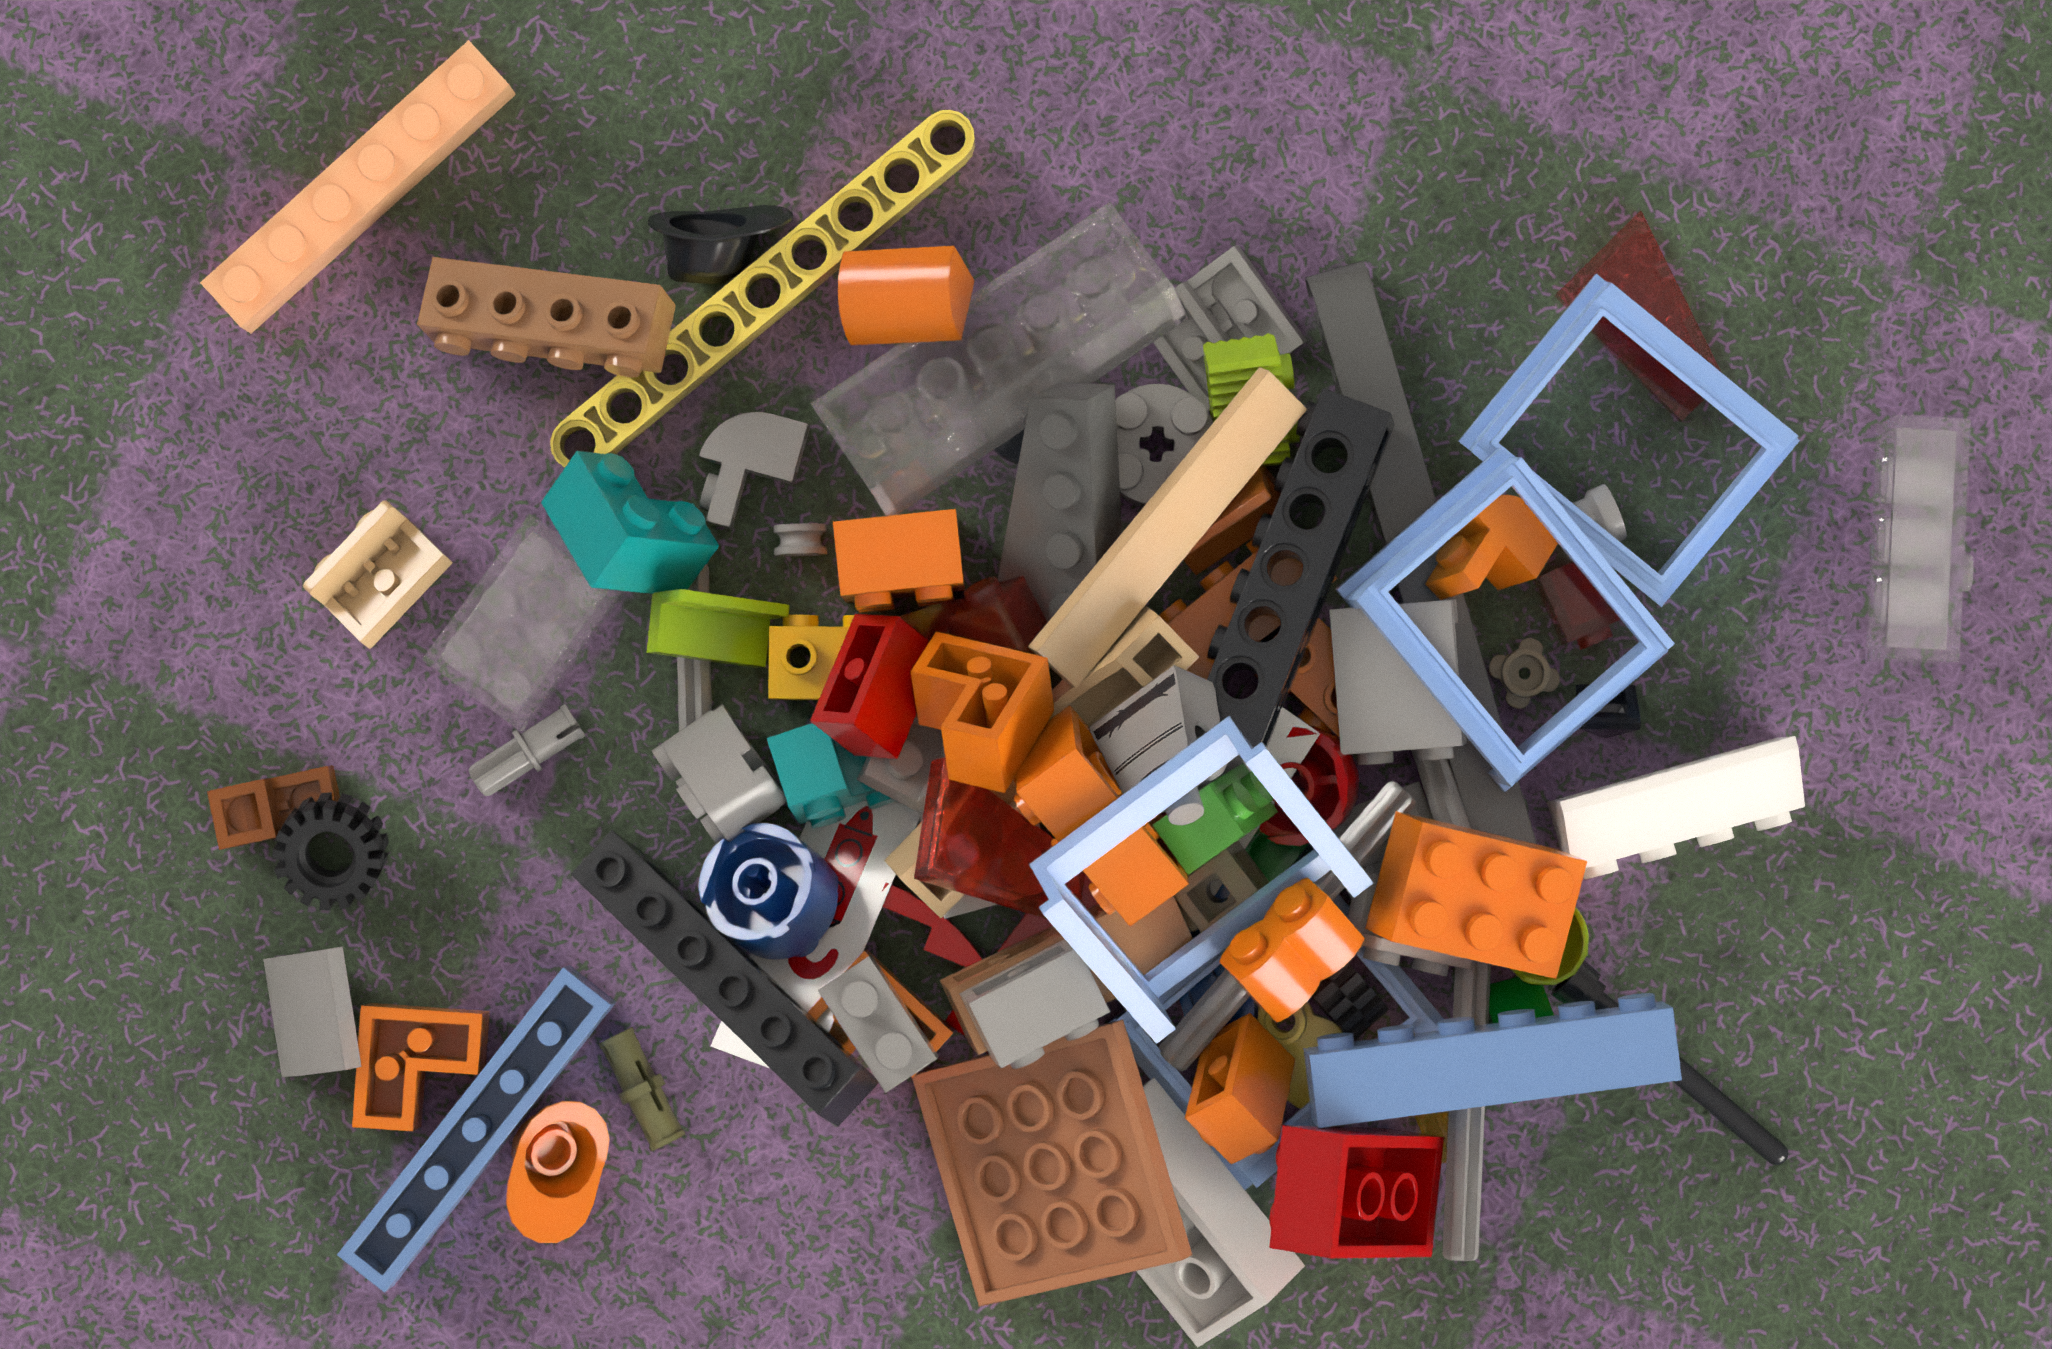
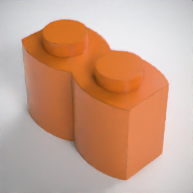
(1291, 949)

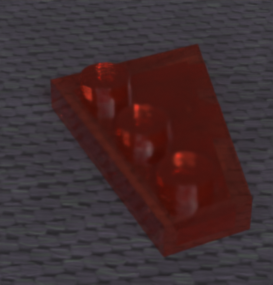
(1640, 270)
(981, 845)

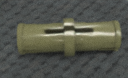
(642, 1089)

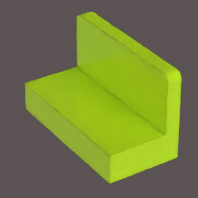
(712, 627)

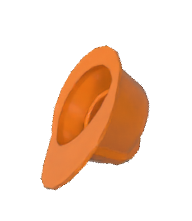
(556, 1170)

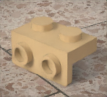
(377, 573)

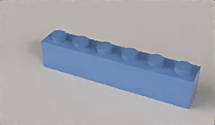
(1492, 1062)
(476, 1128)

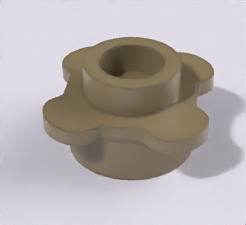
(1507, 671)

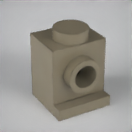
(1238, 875)

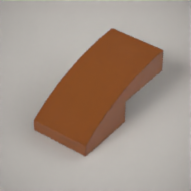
(260, 807)

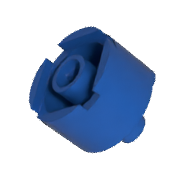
(769, 892)

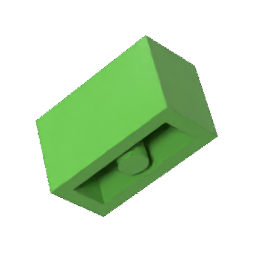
(1232, 809)

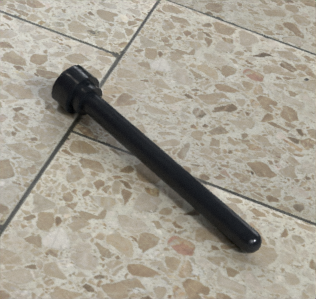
(1587, 987)

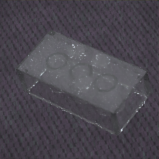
(1918, 541)

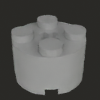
(1160, 409)
(720, 775)

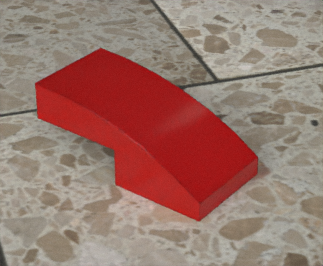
(944, 938)

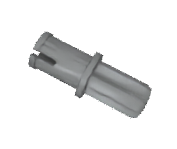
(526, 751)

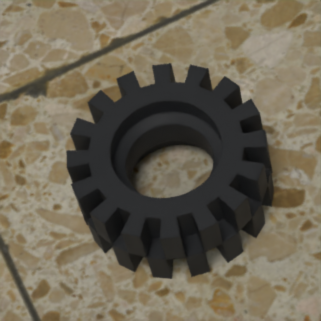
(316, 881)
(1349, 1001)

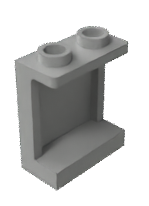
(1380, 697)

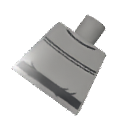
(1155, 728)

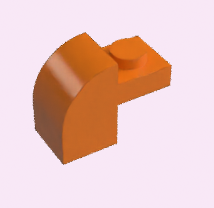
(1499, 543)

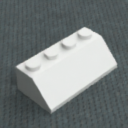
(1681, 804)
(1227, 1233)

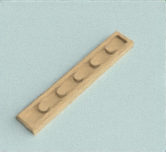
(1168, 527)

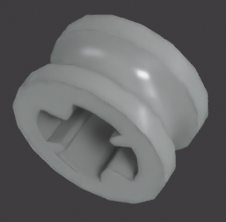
(800, 539)

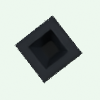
(1616, 717)

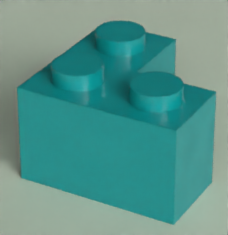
(622, 534)
(820, 776)

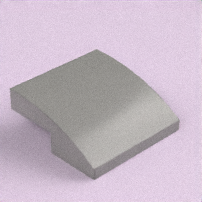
(1222, 304)
(312, 1012)

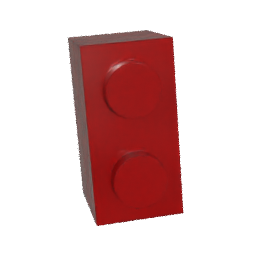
(870, 687)

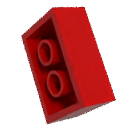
(1356, 1192)

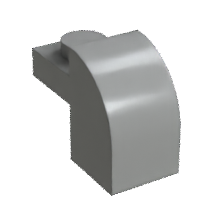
(744, 445)

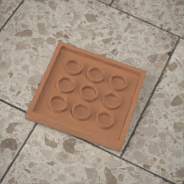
(1052, 1167)

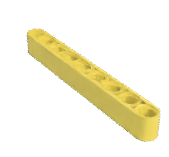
(779, 266)

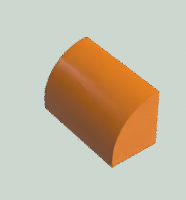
(903, 295)

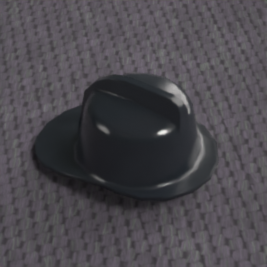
(714, 243)

